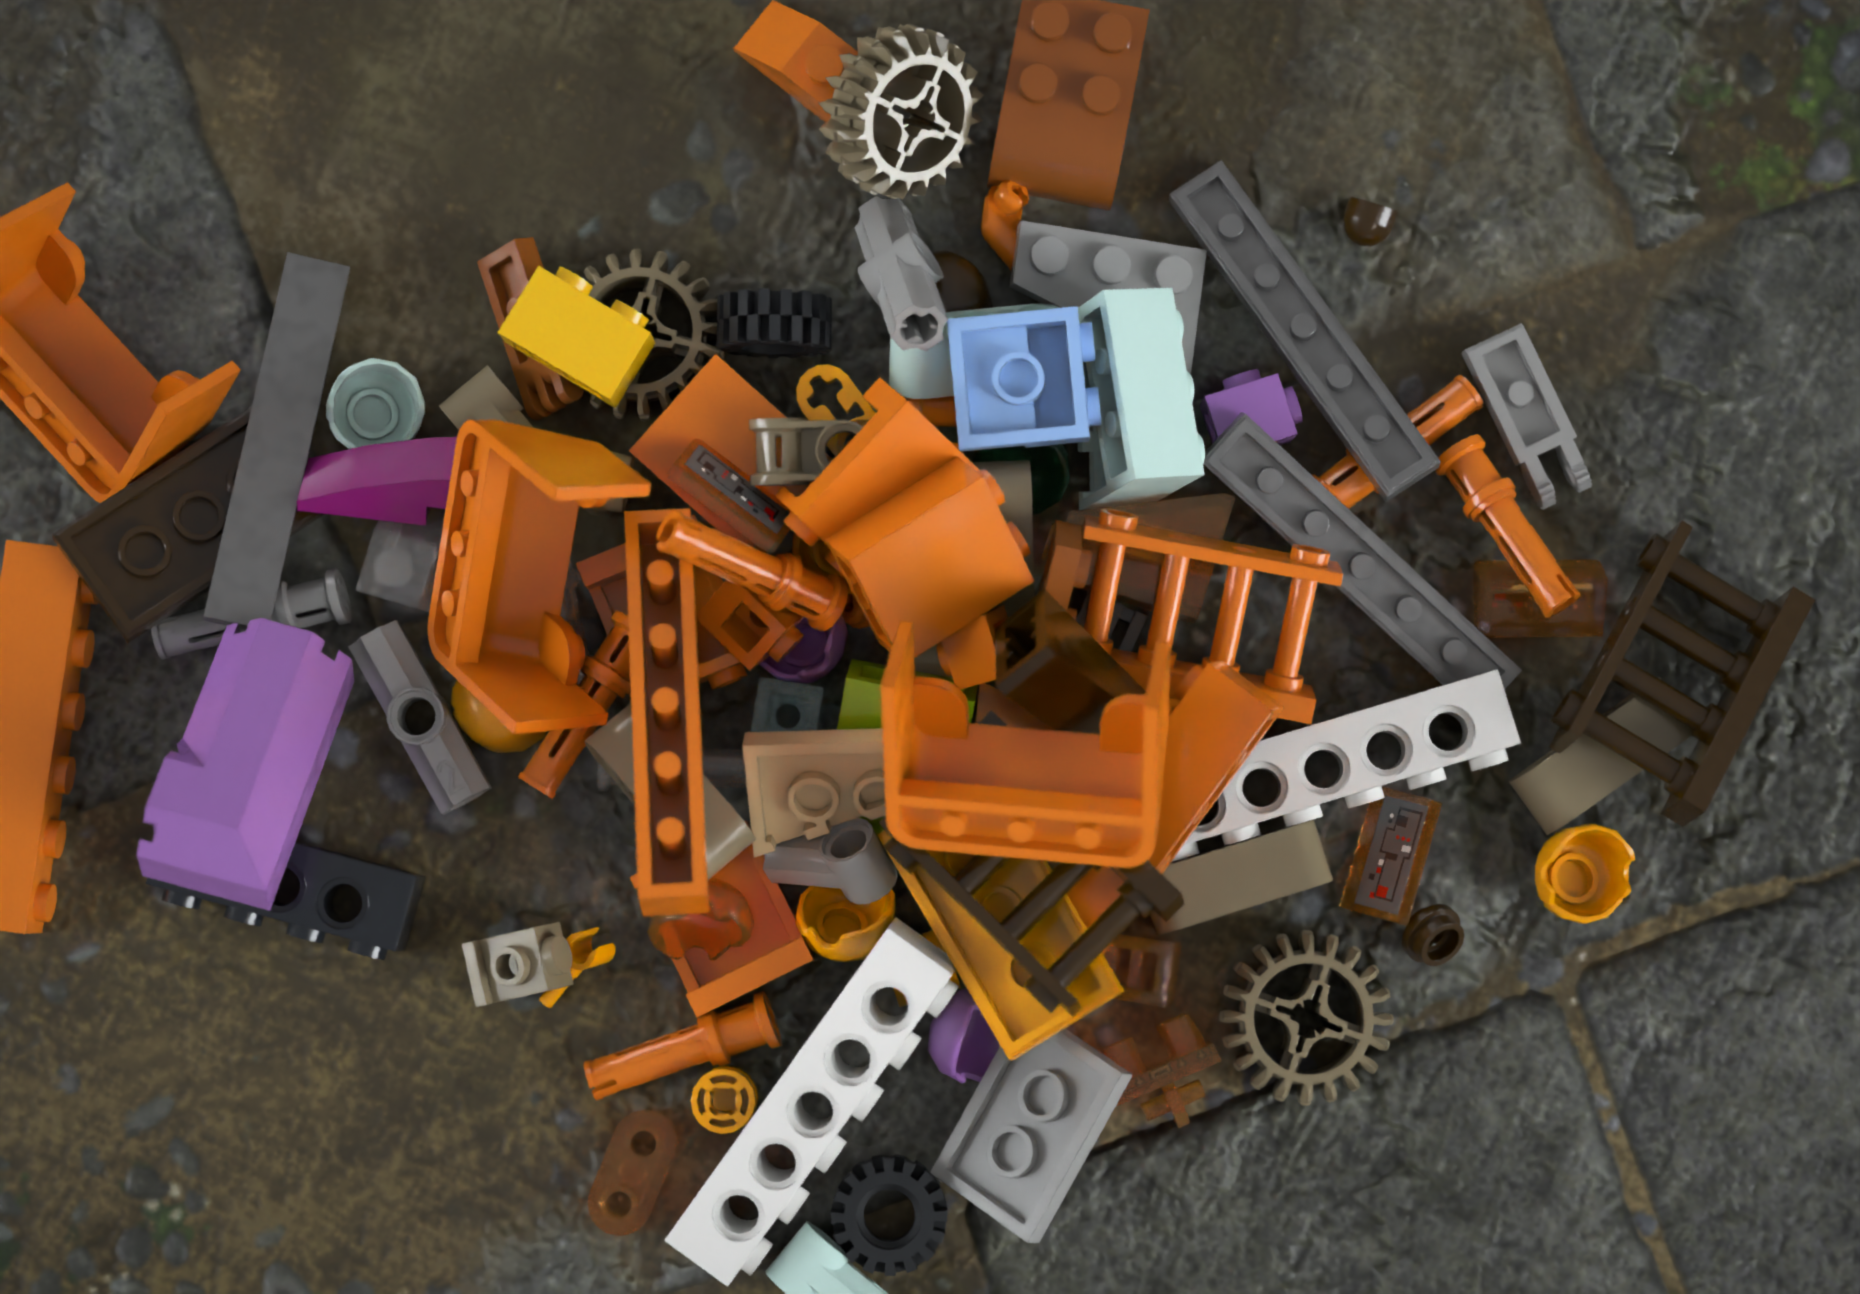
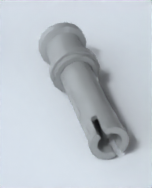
(295, 606)

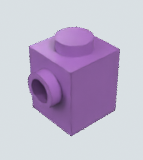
(1262, 399)

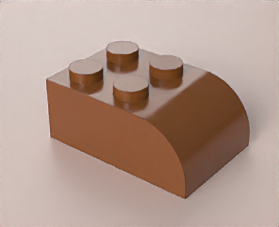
(1069, 99)

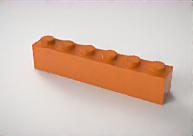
(41, 664)
(665, 723)
(1207, 743)

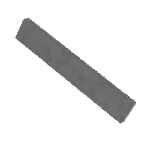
(1304, 331)
(277, 441)
(1372, 572)

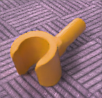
(582, 958)

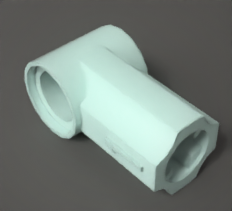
(818, 1266)

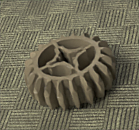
(923, 78)
(670, 344)
(1297, 1046)

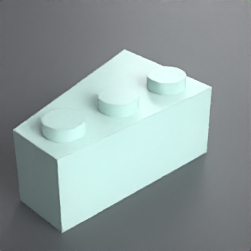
(1145, 399)

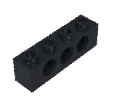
(387, 895)

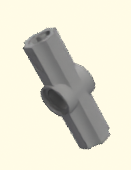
(900, 274)
(398, 682)

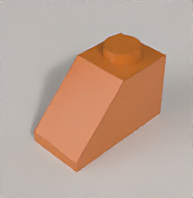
(795, 54)

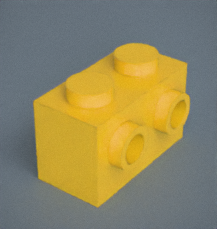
(578, 335)

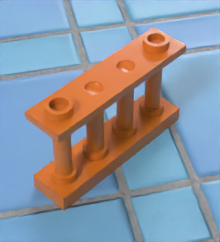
(1304, 564)

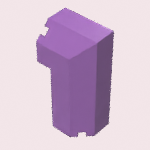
(246, 764)

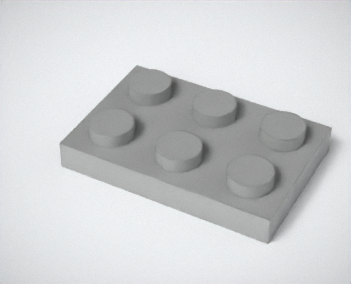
(1031, 1131)

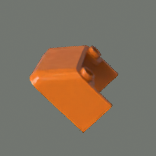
(73, 375)
(508, 566)
(1018, 786)

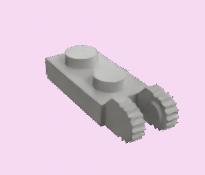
(1526, 410)

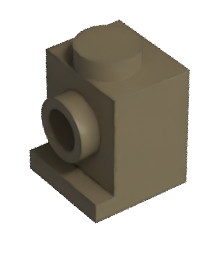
(518, 964)

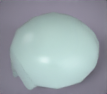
(375, 404)

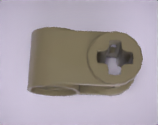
(802, 449)

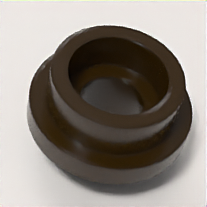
(1433, 935)

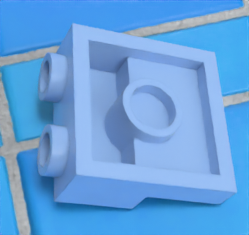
(1022, 379)

